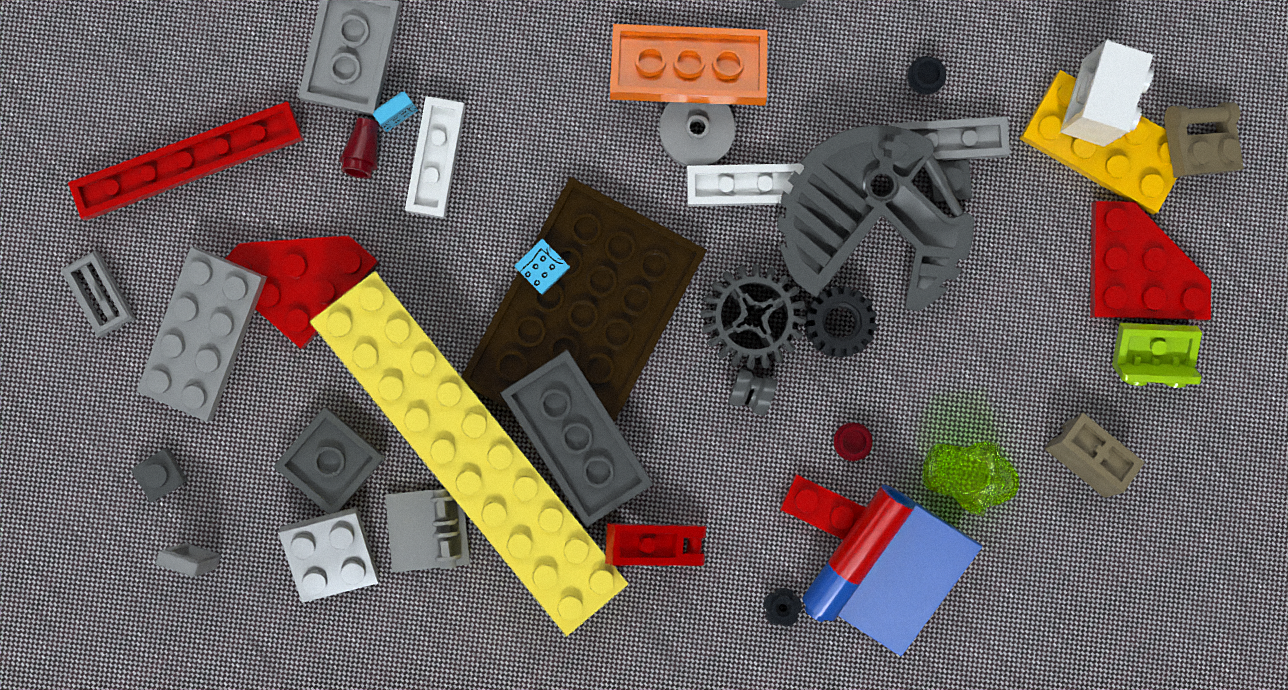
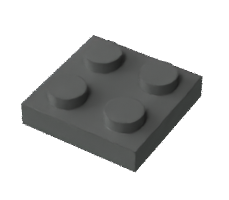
(329, 461)

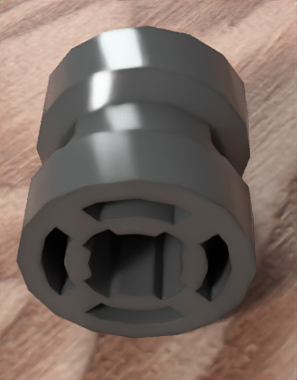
(761, 394)

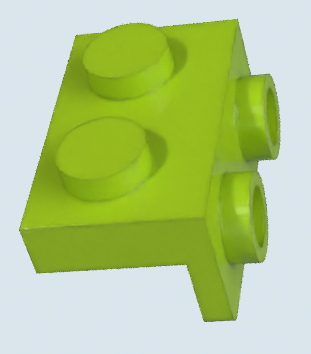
(1157, 354)

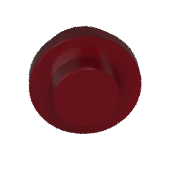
(852, 441)

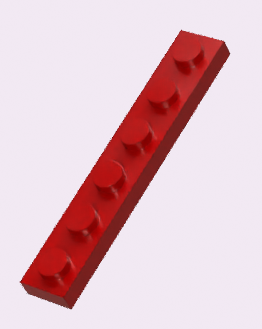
(185, 161)

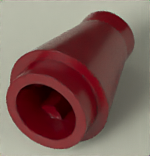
(361, 151)

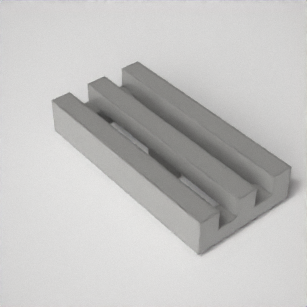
(111, 286)

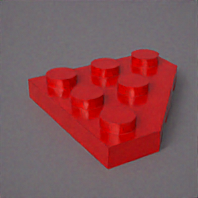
(1141, 270)
(303, 278)

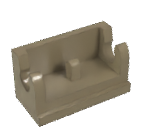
(1095, 456)

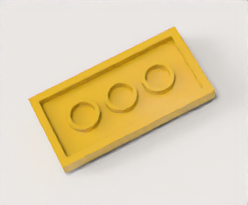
(1131, 167)

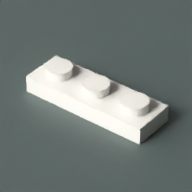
(435, 157)
(739, 184)

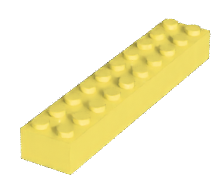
(469, 452)

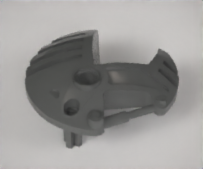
(836, 208)

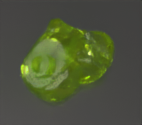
(971, 475)

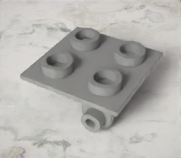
(426, 530)

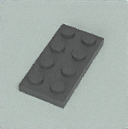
(576, 438)

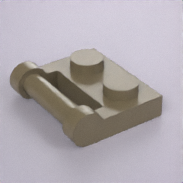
(1204, 152)

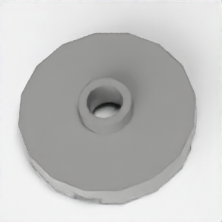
(692, 148)

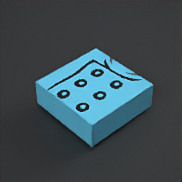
(394, 111)
(542, 266)

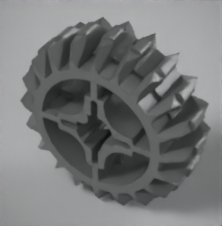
(744, 301)

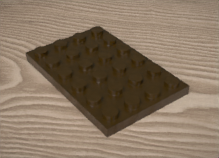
(602, 310)

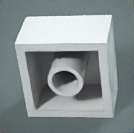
(1108, 94)

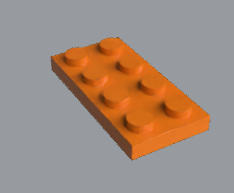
(689, 64)

